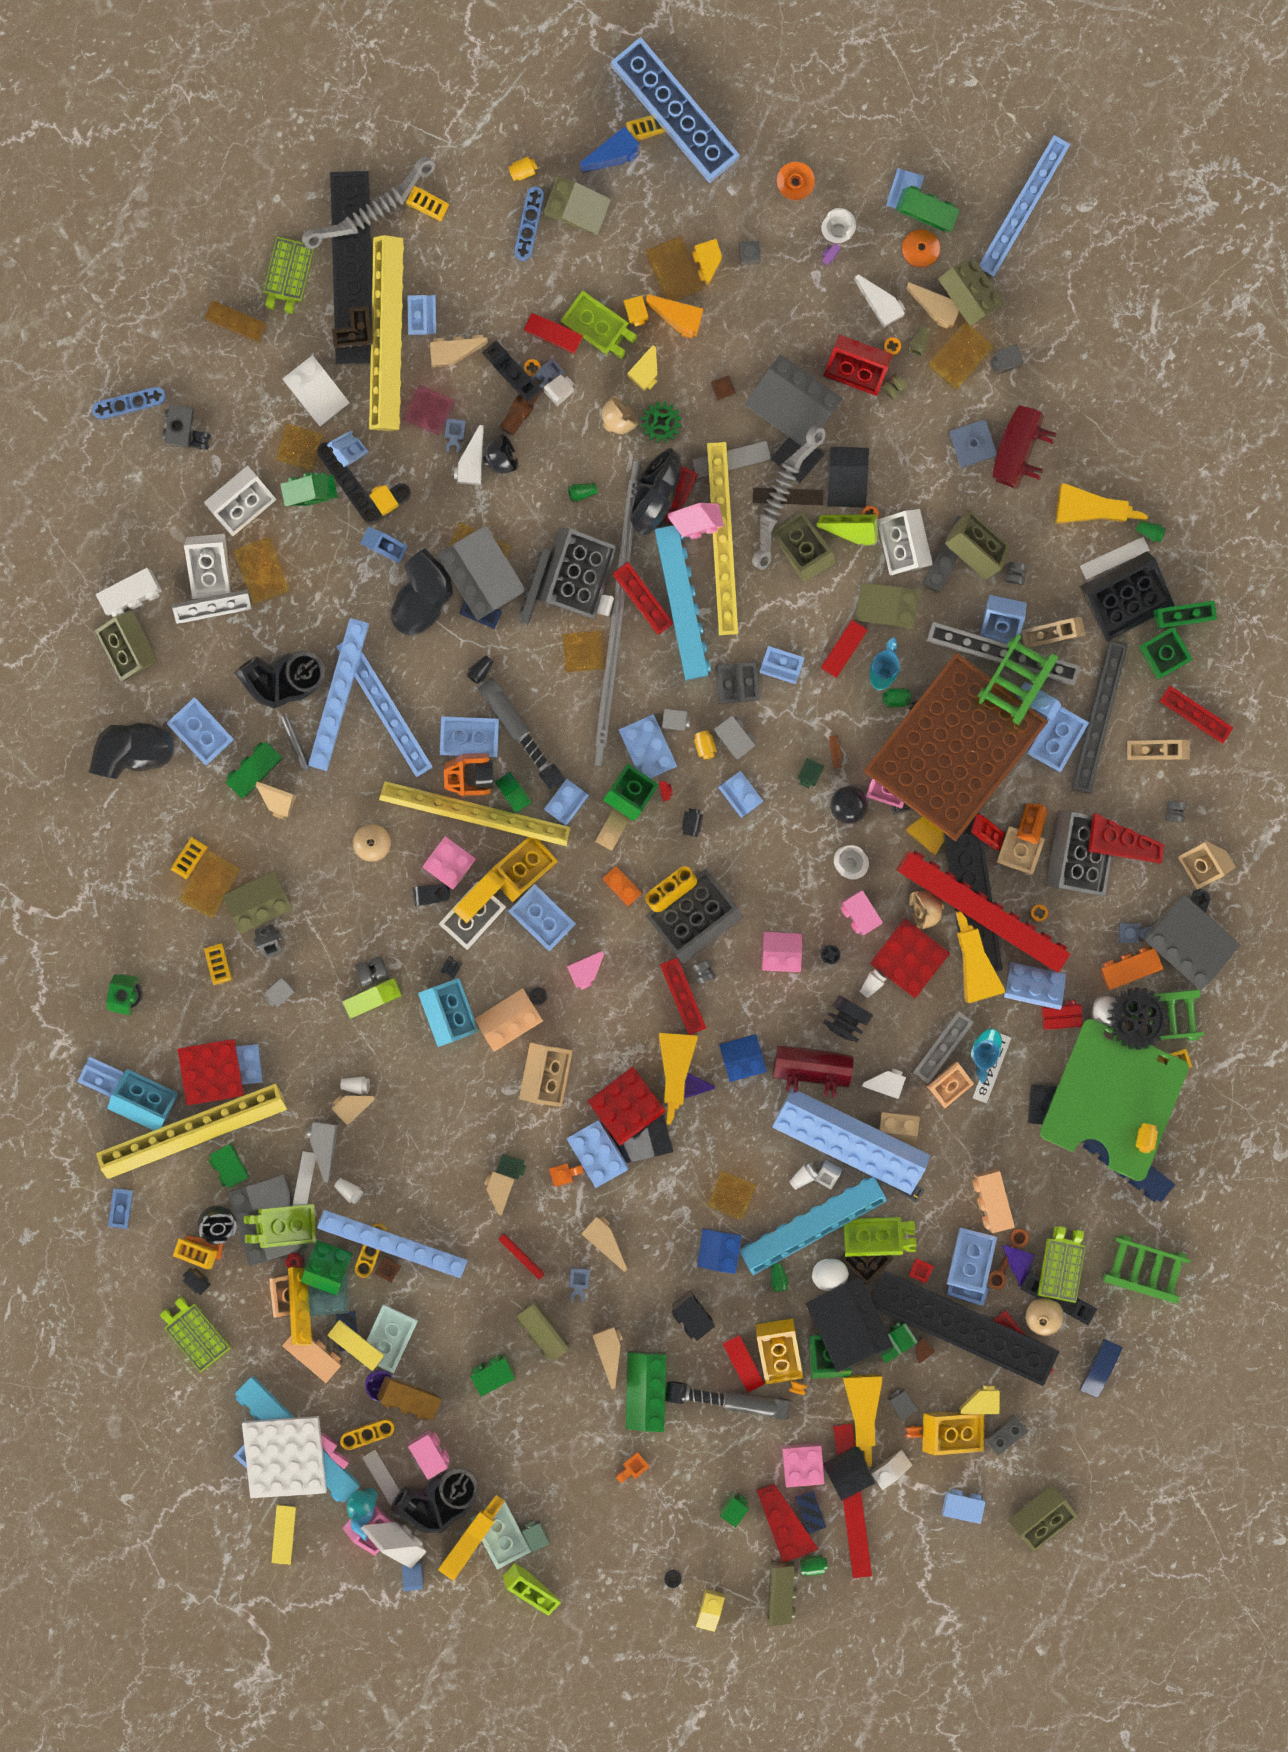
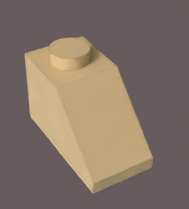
(351, 1106)
(498, 1189)

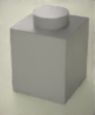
(675, 720)
(279, 993)

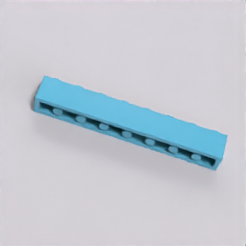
(681, 603)
(813, 1225)
(266, 1406)

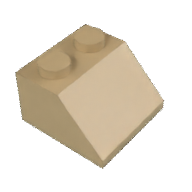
(900, 1126)

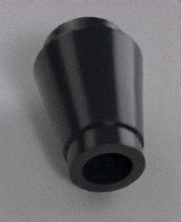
(479, 670)

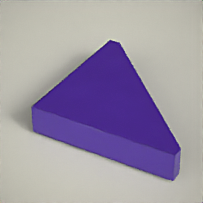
(695, 1086)
(1020, 1262)

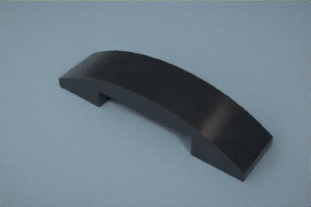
(511, 371)
(1080, 1310)

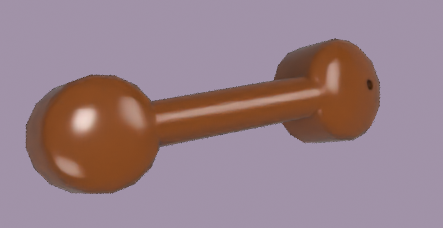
(1018, 1238)

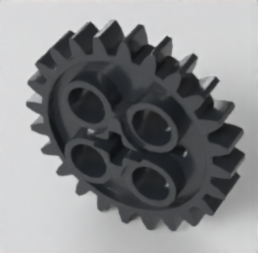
(1134, 1034)

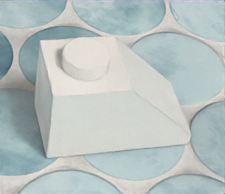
(559, 389)
(887, 1083)
(891, 1469)

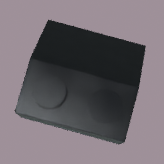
(848, 1473)

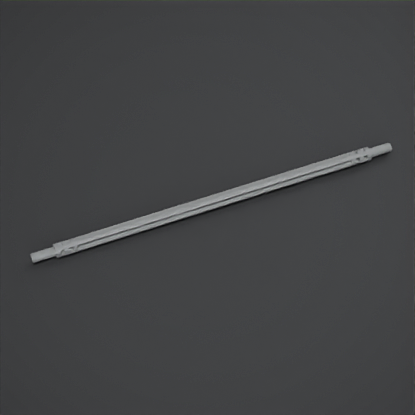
(616, 622)

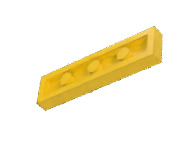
(299, 1308)

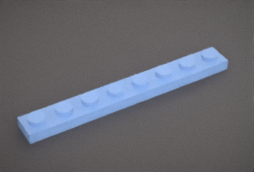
(1023, 206)
(338, 694)
(390, 716)
(392, 1243)

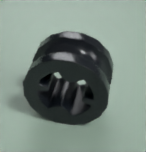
(544, 995)
(670, 1573)

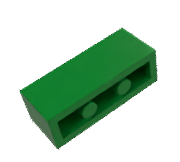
(927, 209)
(1185, 615)
(253, 769)

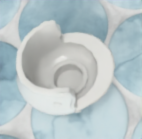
(838, 225)
(851, 862)
(1100, 1008)
(829, 1274)

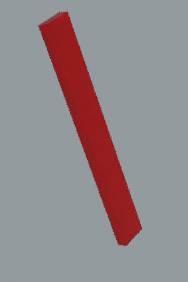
(853, 1512)

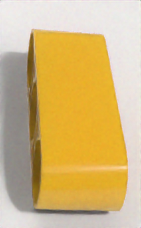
(674, 880)
(479, 896)
(370, 1260)
(360, 1440)

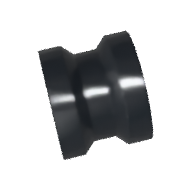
(200, 440)
(832, 953)
(451, 967)

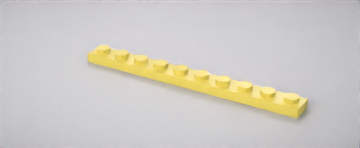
(723, 540)
(475, 813)

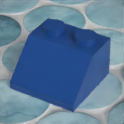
(742, 1058)
(719, 1250)

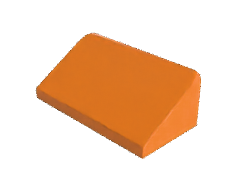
(1032, 823)

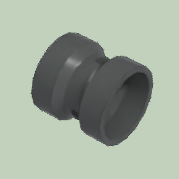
(1016, 568)
(1174, 815)
(704, 971)

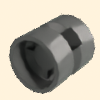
(365, 973)

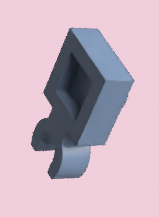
(548, 372)
(454, 431)
(1131, 933)
(579, 1280)

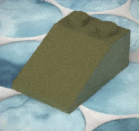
(577, 205)
(803, 547)
(887, 605)

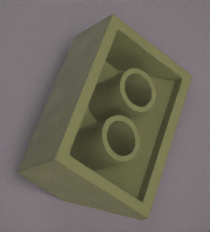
(977, 545)
(126, 645)
(257, 902)
(542, 1331)
(1042, 1518)
(781, 1593)

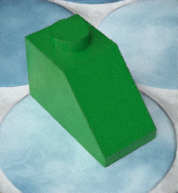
(513, 792)

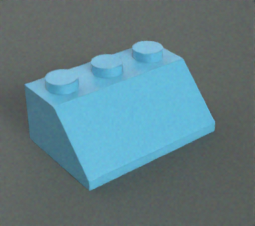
(448, 1012)
(142, 1100)

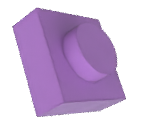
(830, 253)

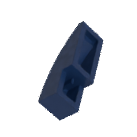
(1101, 1367)

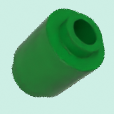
(896, 697)
(813, 1565)

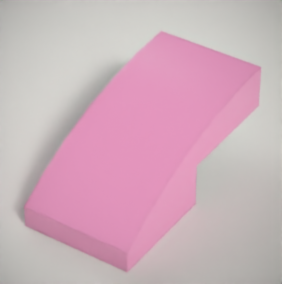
(329, 1446)

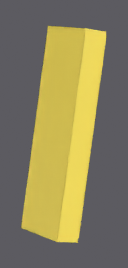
(356, 1345)
(283, 1534)

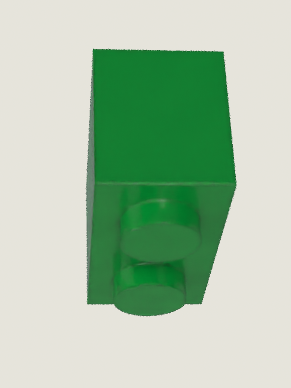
(229, 1166)
(734, 1509)

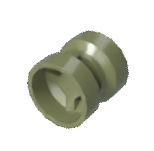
(894, 386)

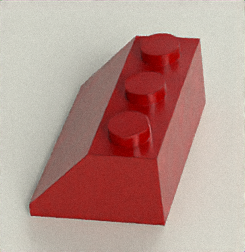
(858, 365)

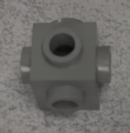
(268, 940)

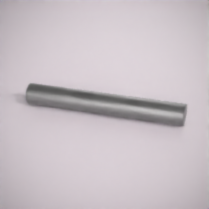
(295, 743)

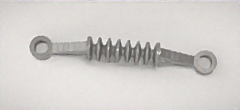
(350, 226)
(767, 519)

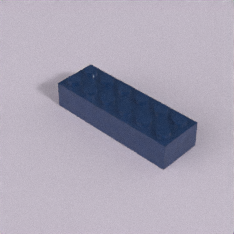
(1155, 1184)

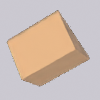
(950, 1084)
(280, 1295)

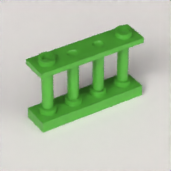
(1036, 679)
(1170, 999)
(1132, 1282)

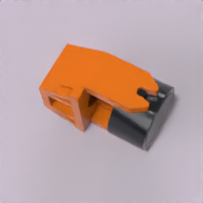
(455, 774)

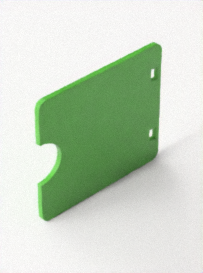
(1110, 1095)

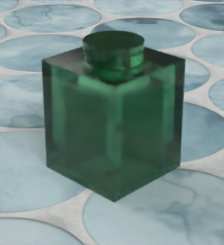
(809, 773)
(511, 1166)

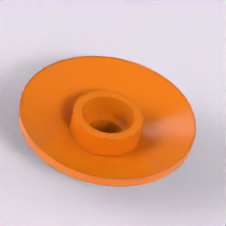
(797, 171)
(917, 257)

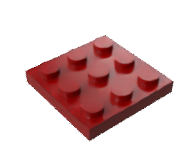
(909, 958)
(210, 1072)
(626, 1106)

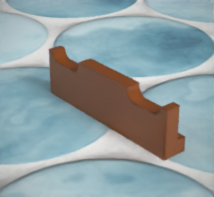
(835, 751)

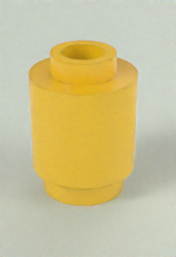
(522, 168)
(705, 745)
(1146, 1138)

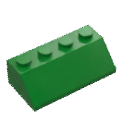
(645, 1391)

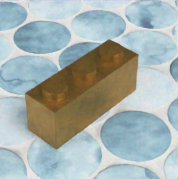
(235, 321)
(408, 1398)

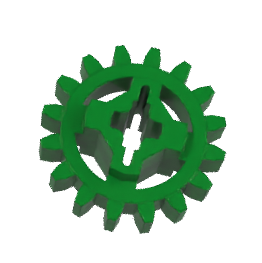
(668, 433)

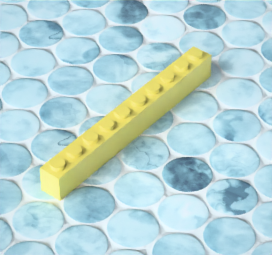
(386, 333)
(191, 1131)

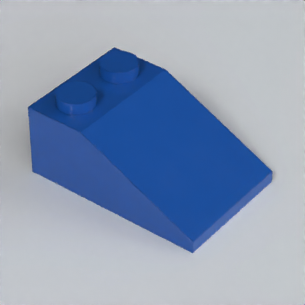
(614, 152)

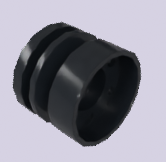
(847, 1019)

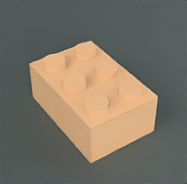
(993, 1201)

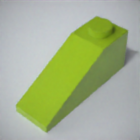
(855, 528)
(372, 998)
(530, 1589)

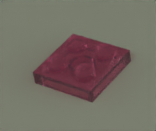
(429, 410)

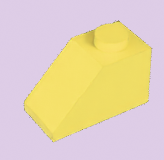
(645, 370)
(982, 1401)
(710, 1610)

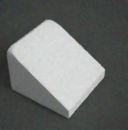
(605, 605)
(828, 1174)

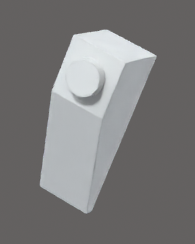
(882, 303)
(470, 464)

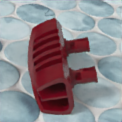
(1017, 445)
(813, 1067)

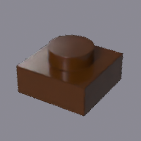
(723, 388)
(388, 1269)

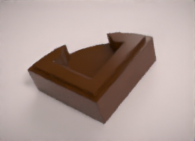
(923, 1350)

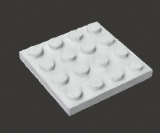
(284, 1457)

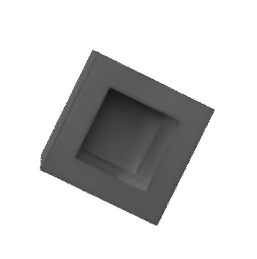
(749, 253)
(902, 1403)

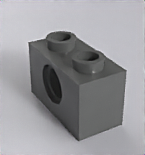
(1006, 359)
(182, 437)
(1005, 1434)

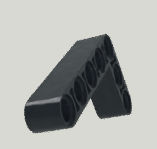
(356, 489)

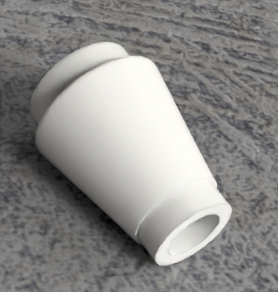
(873, 982)
(356, 1085)
(803, 1176)
(349, 1191)

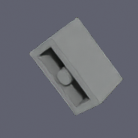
(734, 737)

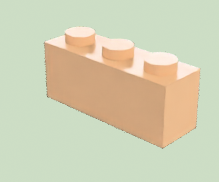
(315, 1358)

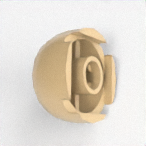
(618, 417)
(381, 843)
(926, 907)
(1044, 1309)

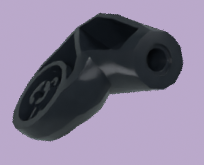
(656, 491)
(423, 597)
(284, 680)
(131, 747)
(440, 1503)

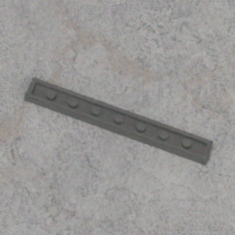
(1099, 717)

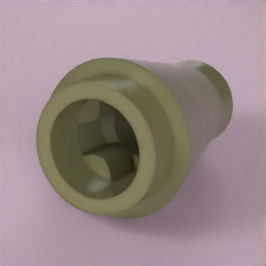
(920, 341)

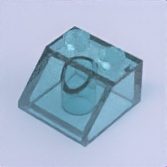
(326, 1303)

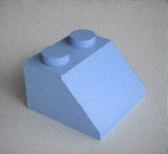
(1003, 619)

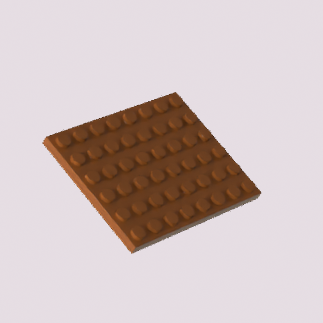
(954, 749)

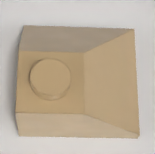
(276, 800)
(1206, 863)

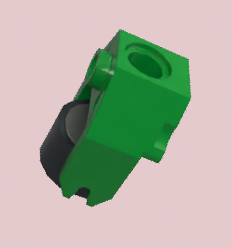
(124, 994)

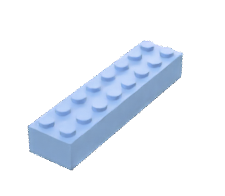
(675, 110)
(851, 1141)

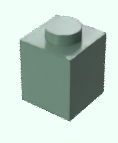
(535, 1535)

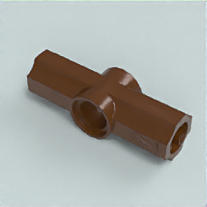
(518, 412)

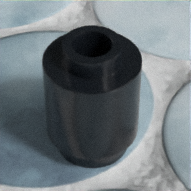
(692, 822)
(196, 1280)

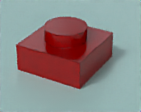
(666, 791)
(921, 1270)

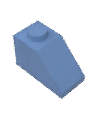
(383, 544)
(413, 1578)

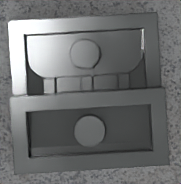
(737, 683)

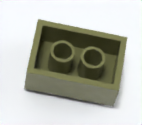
(971, 291)

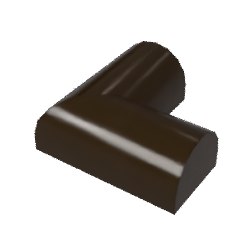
(358, 334)
(866, 1268)

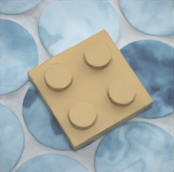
(1019, 853)

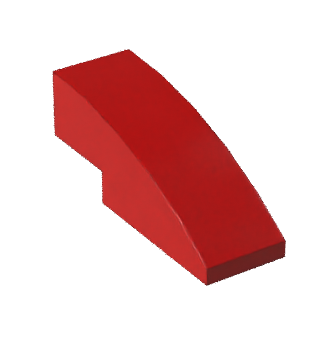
(553, 333)
(743, 1363)

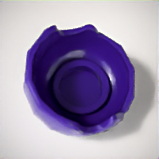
(374, 1382)

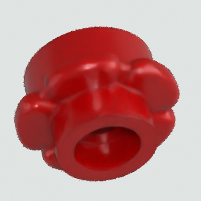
(291, 1257)

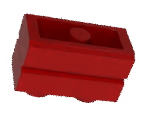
(1067, 1017)

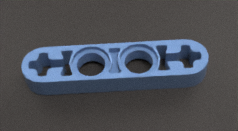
(527, 223)
(129, 405)

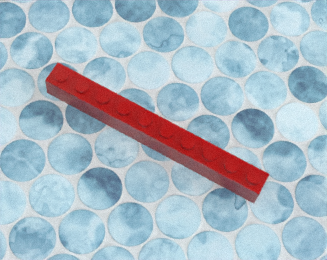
(982, 911)

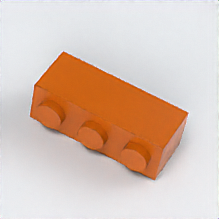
(1130, 967)

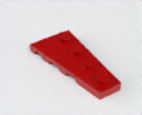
(1115, 840)
(786, 1528)

